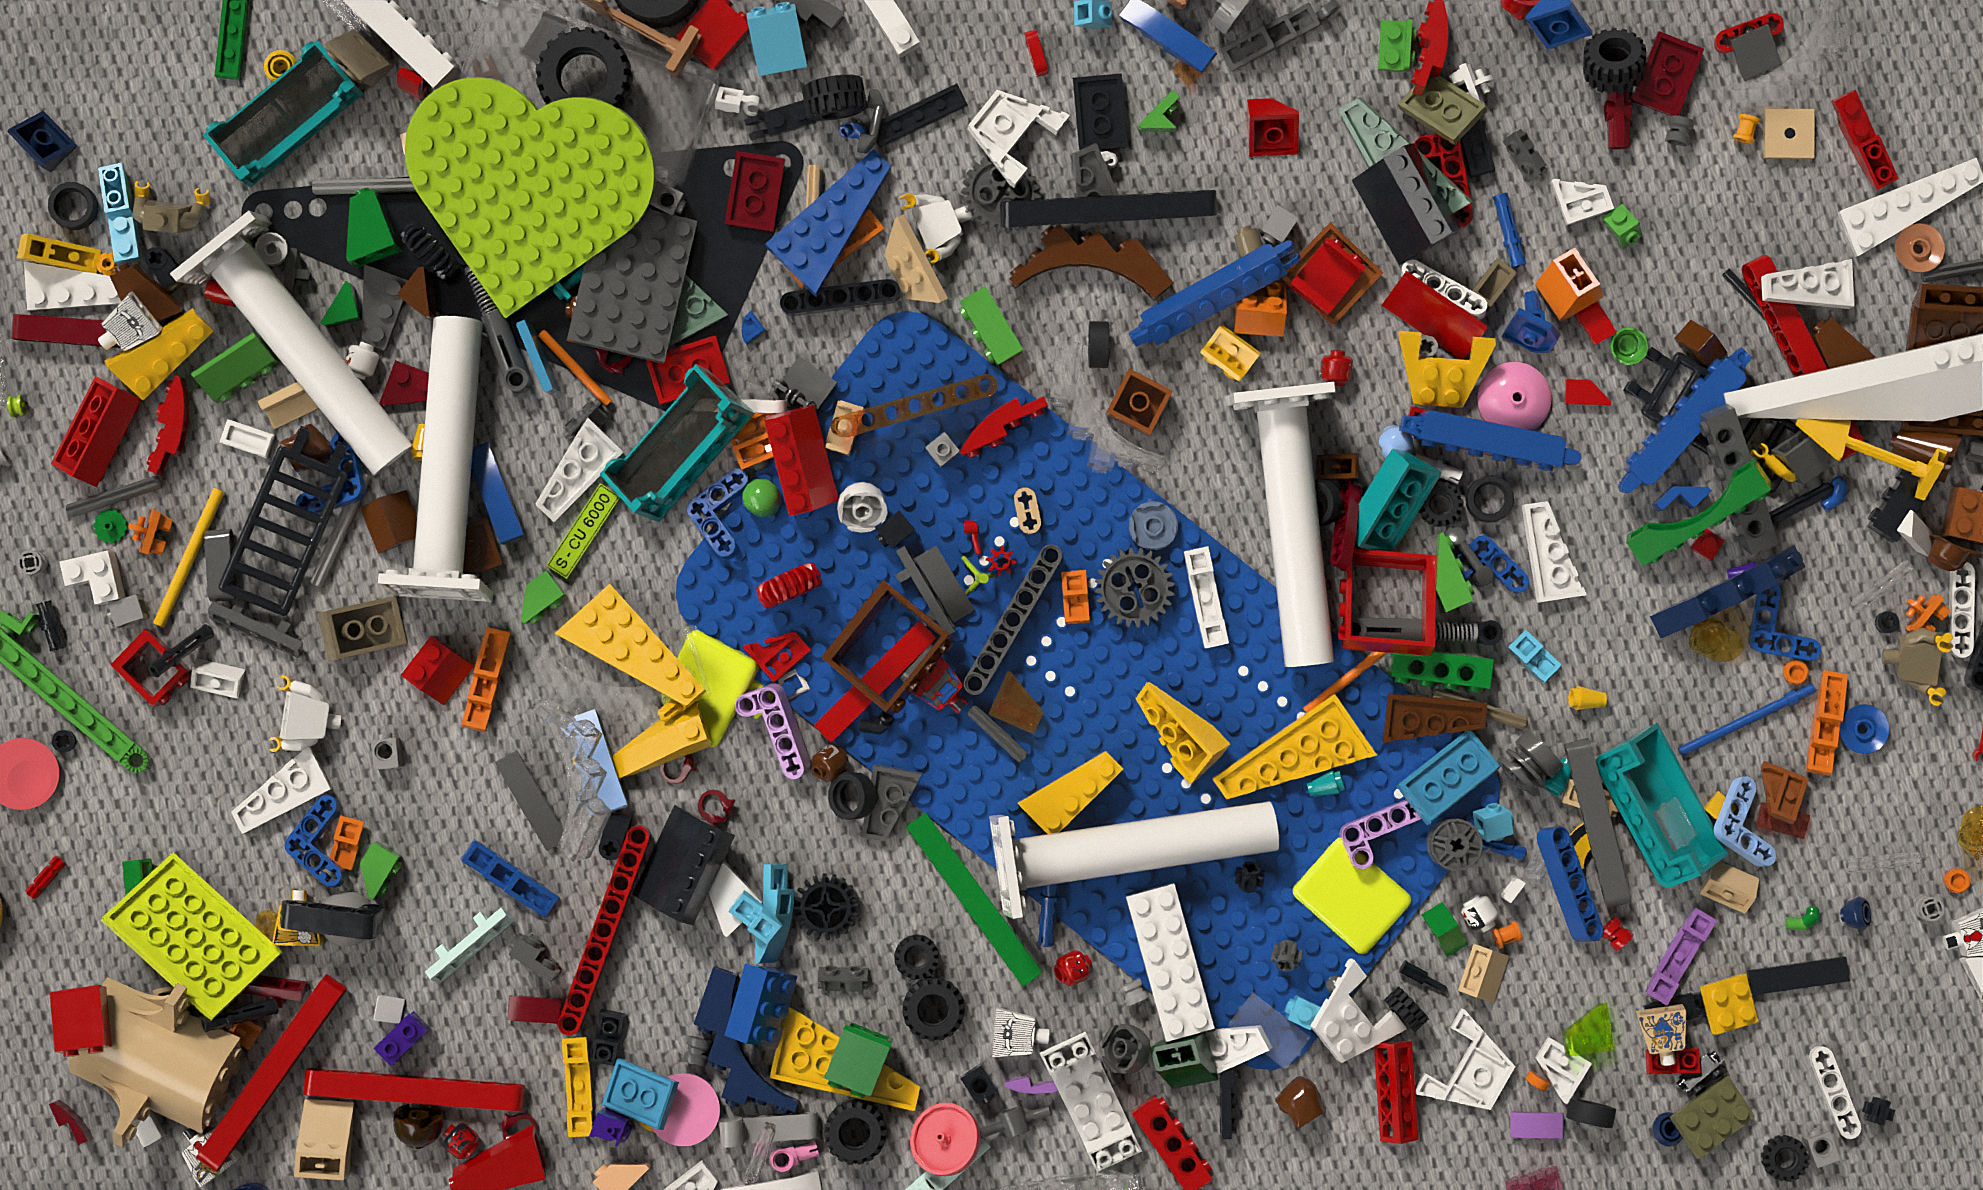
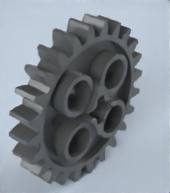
(981, 181)
(1112, 595)

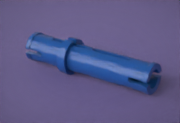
(1511, 237)
(1048, 913)

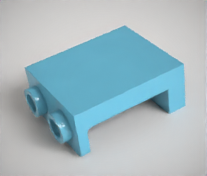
(776, 39)

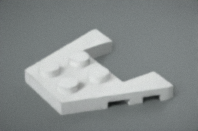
(1003, 124)
(1344, 1025)
(1479, 1074)

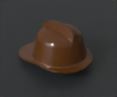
(1948, 555)

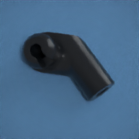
(877, 726)

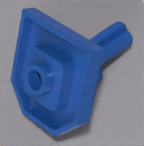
(1530, 328)

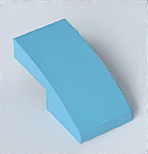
(1535, 657)
(755, 916)

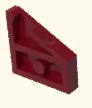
(405, 385)

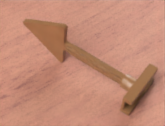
(680, 50)

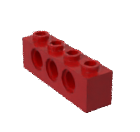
(1188, 1179)

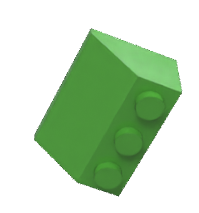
(236, 368)

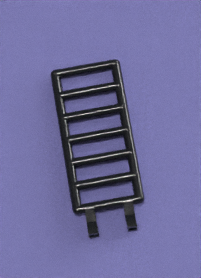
(1670, 367)
(310, 542)

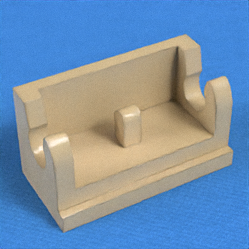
(838, 444)

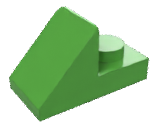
(1156, 121)

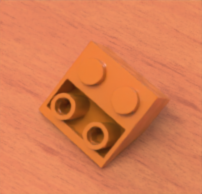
(1569, 285)
(1262, 311)

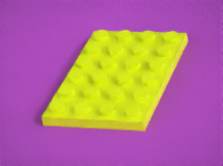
(191, 936)

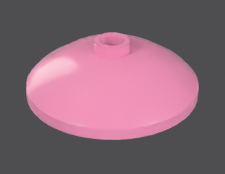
(1497, 391)

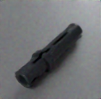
(160, 665)
(228, 1017)

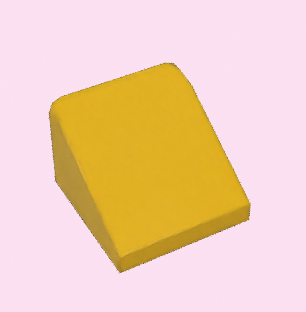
(1715, 804)

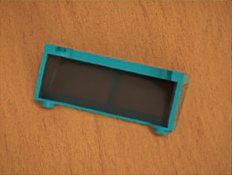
(283, 115)
(678, 446)

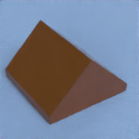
(419, 293)
(390, 520)

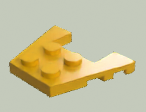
(1442, 379)

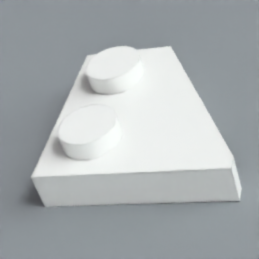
(1581, 201)
(1562, 1071)

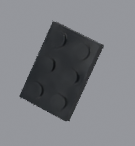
(1100, 111)

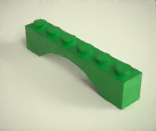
(1655, 539)

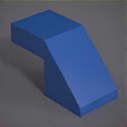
(1688, 495)

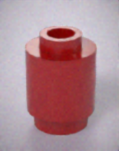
(216, 294)

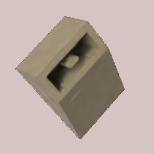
(359, 58)

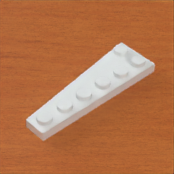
(1893, 211)

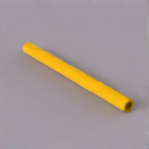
(188, 557)

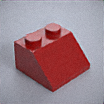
(437, 670)

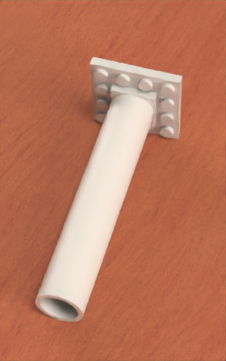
(296, 340)
(445, 469)
(1293, 518)
(1126, 848)

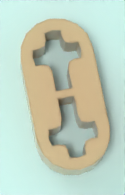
(1021, 512)

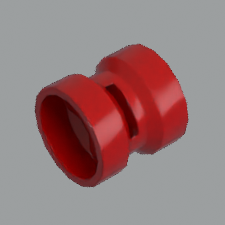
(1616, 933)

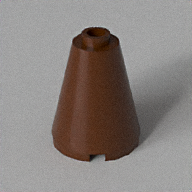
(1922, 446)

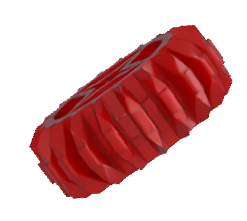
(789, 585)

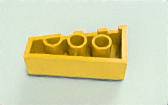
(155, 359)
(1068, 795)

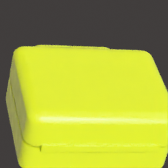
(729, 677)
(1351, 900)

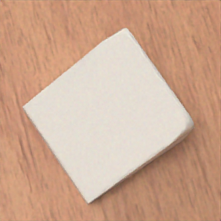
(389, 1009)

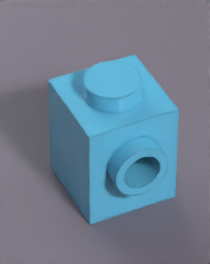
(1093, 13)
(1493, 822)
(1301, 1011)

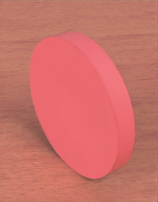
(26, 773)
(945, 1139)

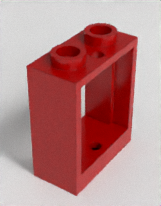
(120, 664)

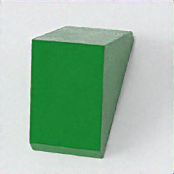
(343, 308)
(1444, 929)

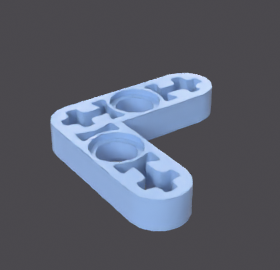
(1736, 829)

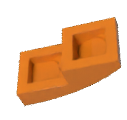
(1075, 597)
(347, 842)

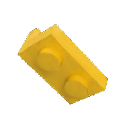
(1230, 353)

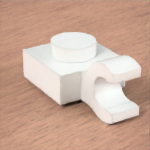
(733, 100)

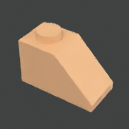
(619, 1175)

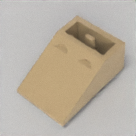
(325, 1140)

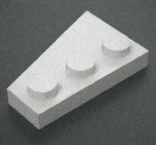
(1236, 1045)

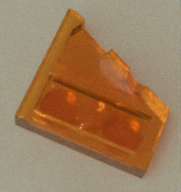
(1016, 705)

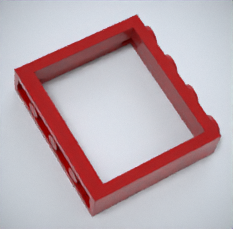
(1396, 560)

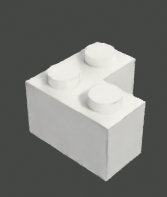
(100, 571)

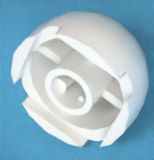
(862, 507)

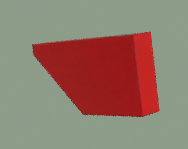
(1584, 393)

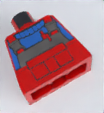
(942, 688)

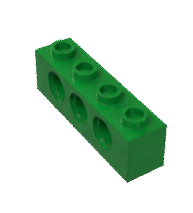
(1480, 669)

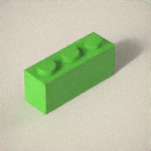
(990, 327)

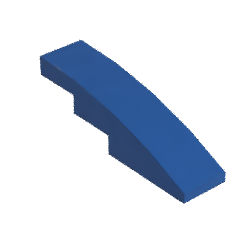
(1168, 34)
(495, 494)
(509, 878)

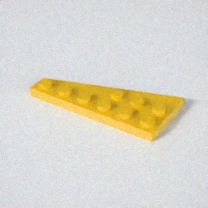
(622, 639)
(1307, 746)
(806, 1055)

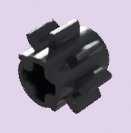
(1249, 877)
(1878, 1111)

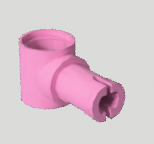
(794, 1155)

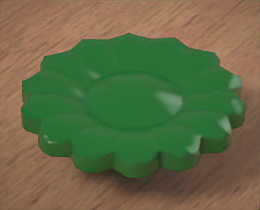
(110, 526)

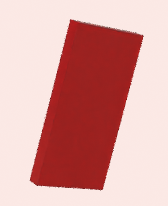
(1434, 315)

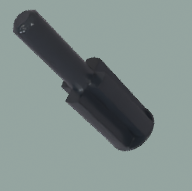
(1420, 976)

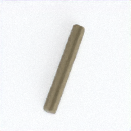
(1493, 713)

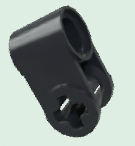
(163, 270)
(616, 832)

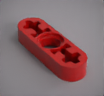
(1763, 20)

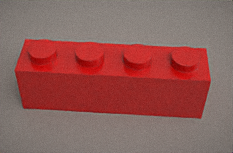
(96, 431)
(801, 460)

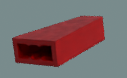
(504, 1165)

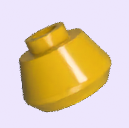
(272, 63)

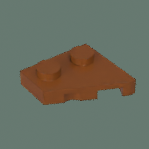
(1783, 791)

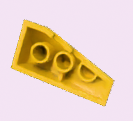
(1189, 738)
(664, 743)

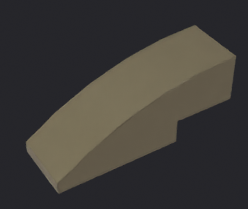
(1493, 282)

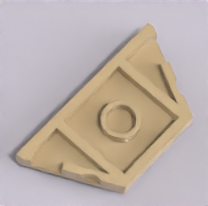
(911, 265)

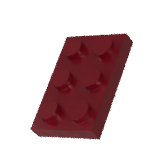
(1668, 74)
(755, 191)

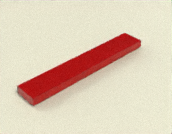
(878, 678)

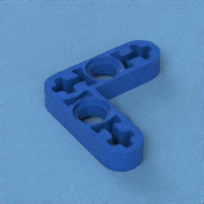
(345, 497)
(711, 507)
(1487, 560)
(1768, 630)
(309, 839)

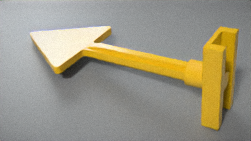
(1834, 437)

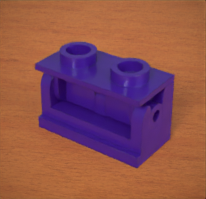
(402, 1038)
(611, 1126)

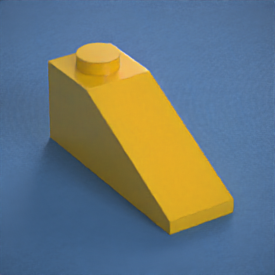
(58, 253)

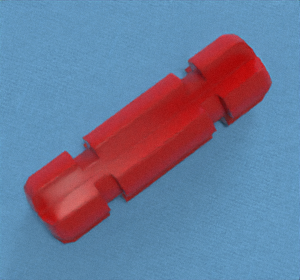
(45, 877)

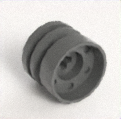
(1530, 763)
(1440, 849)

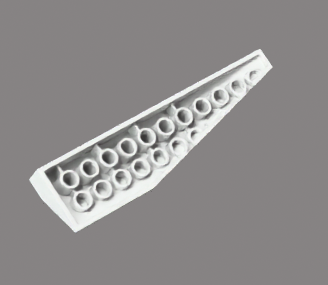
(1902, 386)

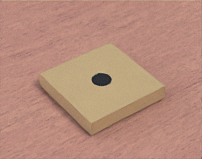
(1788, 134)

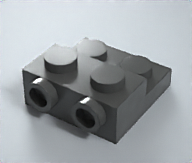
(529, 952)

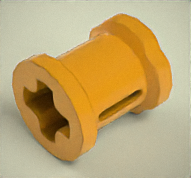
(1746, 128)

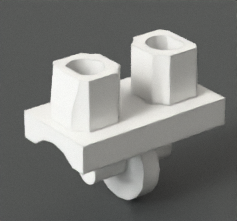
(1466, 76)

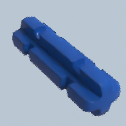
(1505, 848)

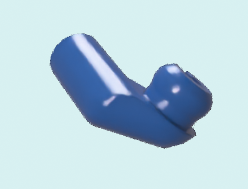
(852, 130)

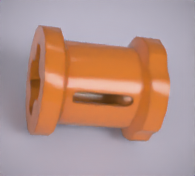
(1507, 934)

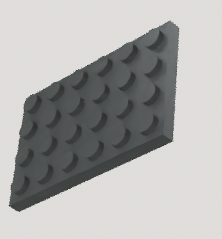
(634, 289)

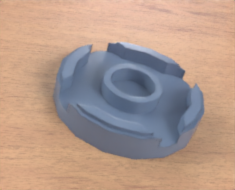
(1153, 525)

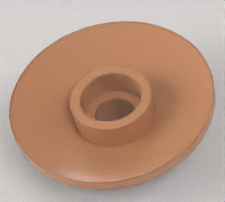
(1930, 242)

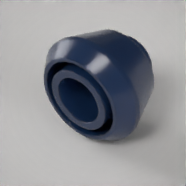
(1856, 913)
(1665, 1131)

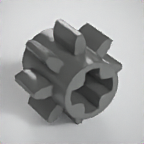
(1286, 955)

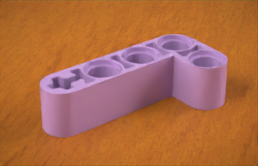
(778, 732)
(1365, 834)

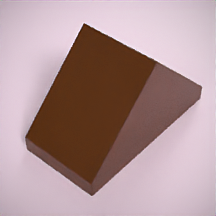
(1701, 343)
(1338, 466)

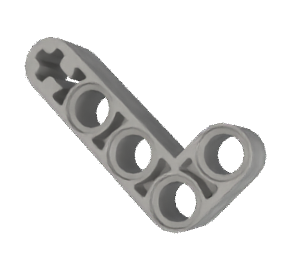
(746, 1129)

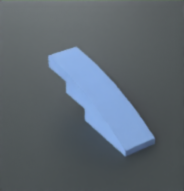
(611, 788)

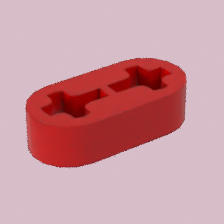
(1036, 53)

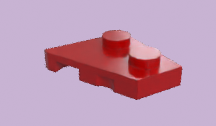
(767, 656)

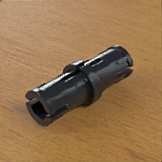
(50, 625)

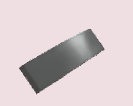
(1270, 37)
(530, 799)

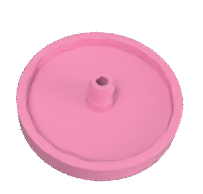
(692, 1112)

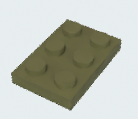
(1443, 108)
(1712, 1116)

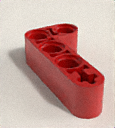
(1445, 157)

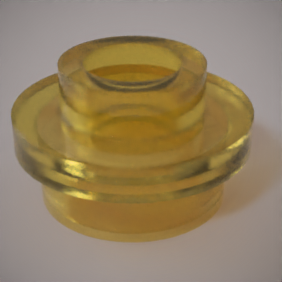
(259, 922)

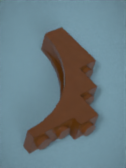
(1061, 251)

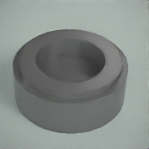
(1328, 10)

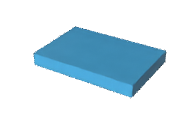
(537, 356)
(640, 1093)

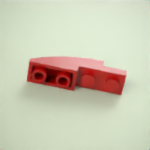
(1434, 44)
(1863, 140)
(175, 414)
(992, 430)

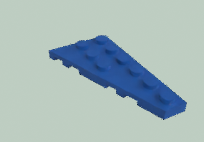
(825, 227)

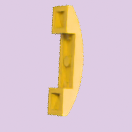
(578, 1086)

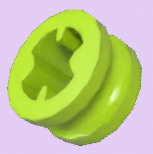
(16, 405)

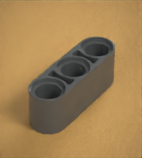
(218, 550)

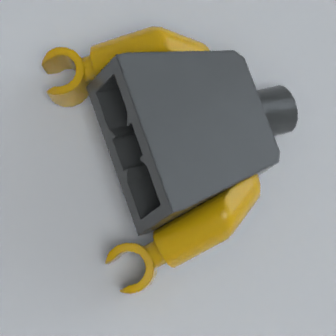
(1796, 459)

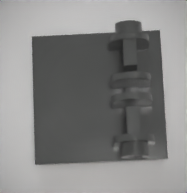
(803, 386)

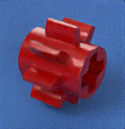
(996, 555)

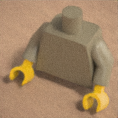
(168, 216)
(1919, 660)

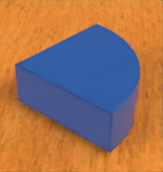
(751, 328)

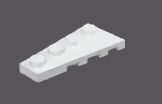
(1814, 285)
(66, 288)
(577, 469)
(1549, 558)
(289, 788)

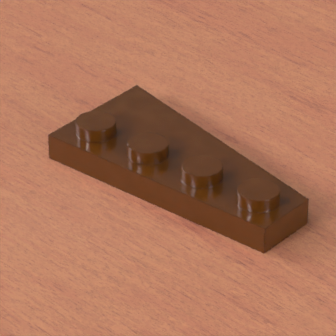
(1429, 716)

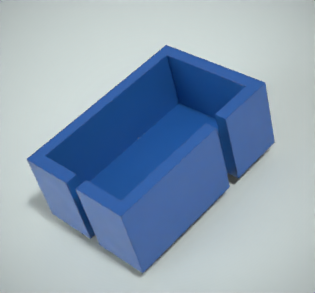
(761, 1005)

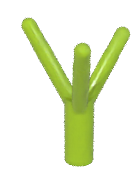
(979, 577)

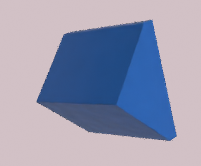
(1557, 22)

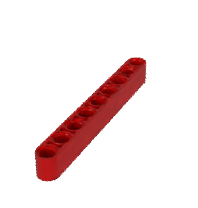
(1792, 335)
(596, 939)
(271, 1073)
(414, 1089)

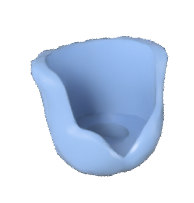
(1395, 439)

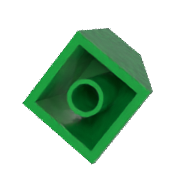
(370, 229)
(858, 1059)

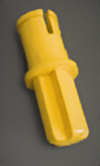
(670, 709)

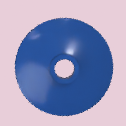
(1876, 729)

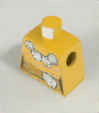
(296, 938)

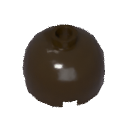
(418, 1126)

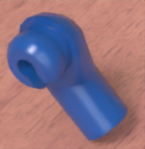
(1839, 495)

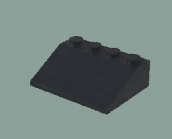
(1406, 203)
(683, 865)

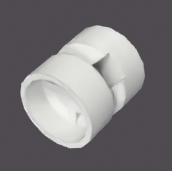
(272, 248)

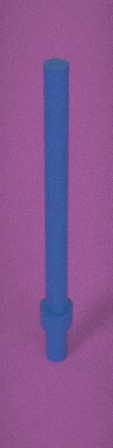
(1790, 699)

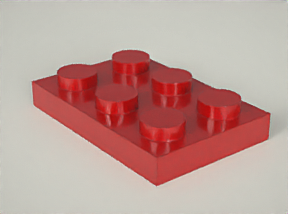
(669, 377)

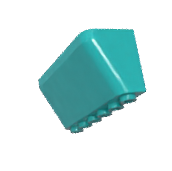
(1640, 778)

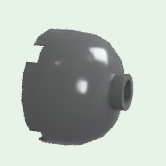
(1126, 1049)

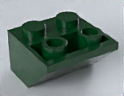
(1184, 1061)

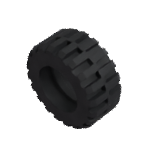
(584, 43)

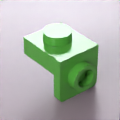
(1623, 226)
(11, 623)

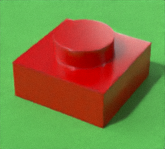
(1707, 544)

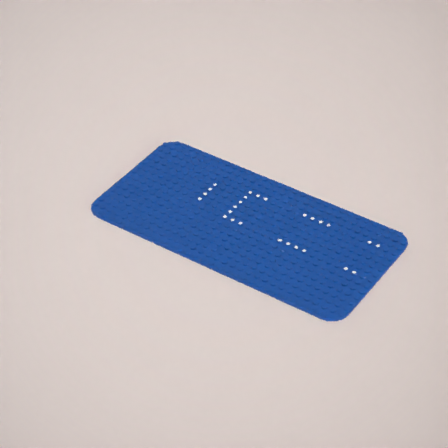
(1075, 672)

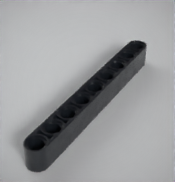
(1108, 208)

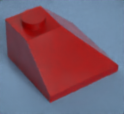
(1271, 128)

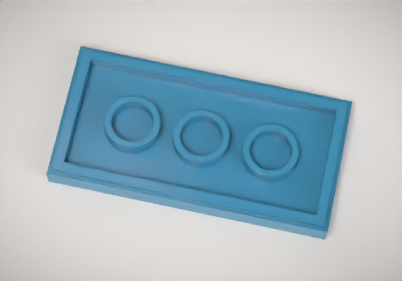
(1448, 776)

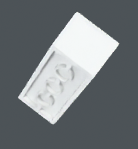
(1091, 1101)

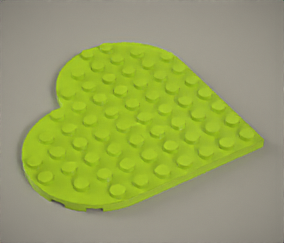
(525, 185)

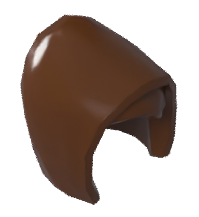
(315, 447)
(1300, 1101)

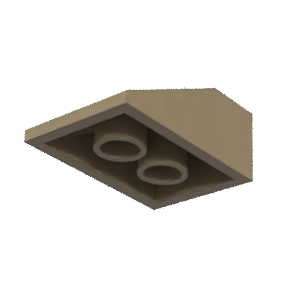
(361, 628)

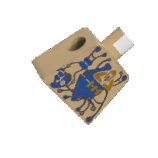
(1663, 1031)

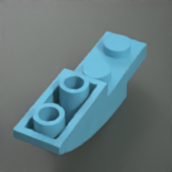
(119, 209)
(780, 903)

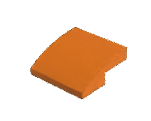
(752, 442)

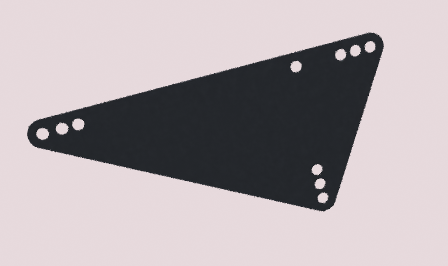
(719, 263)

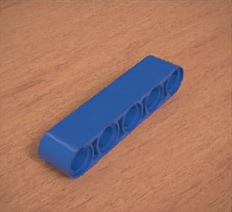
(1569, 884)

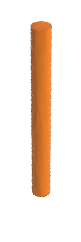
(575, 368)
(1345, 679)

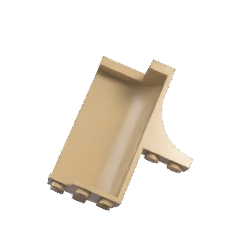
(160, 1061)

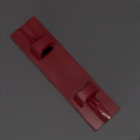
(277, 988)

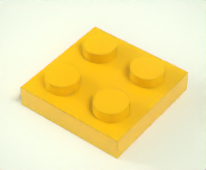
(1729, 1004)

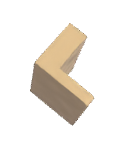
(287, 405)
(1730, 887)
(1483, 973)

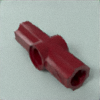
(1618, 118)

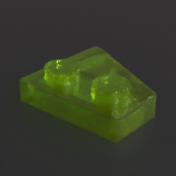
(1589, 1033)

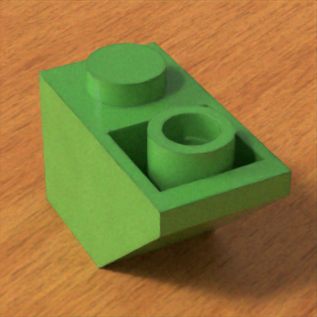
(539, 596)
(377, 868)

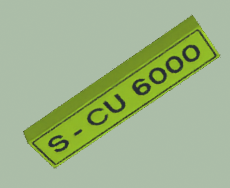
(583, 531)

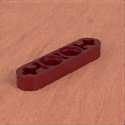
(1346, 525)

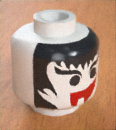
(1479, 913)

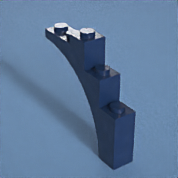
(1728, 592)
(727, 1052)

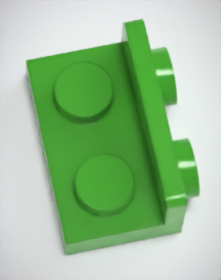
(1395, 45)

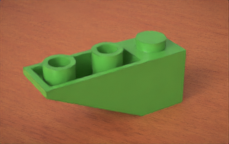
(1450, 584)

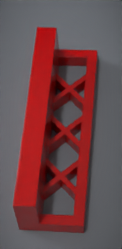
(1399, 1092)

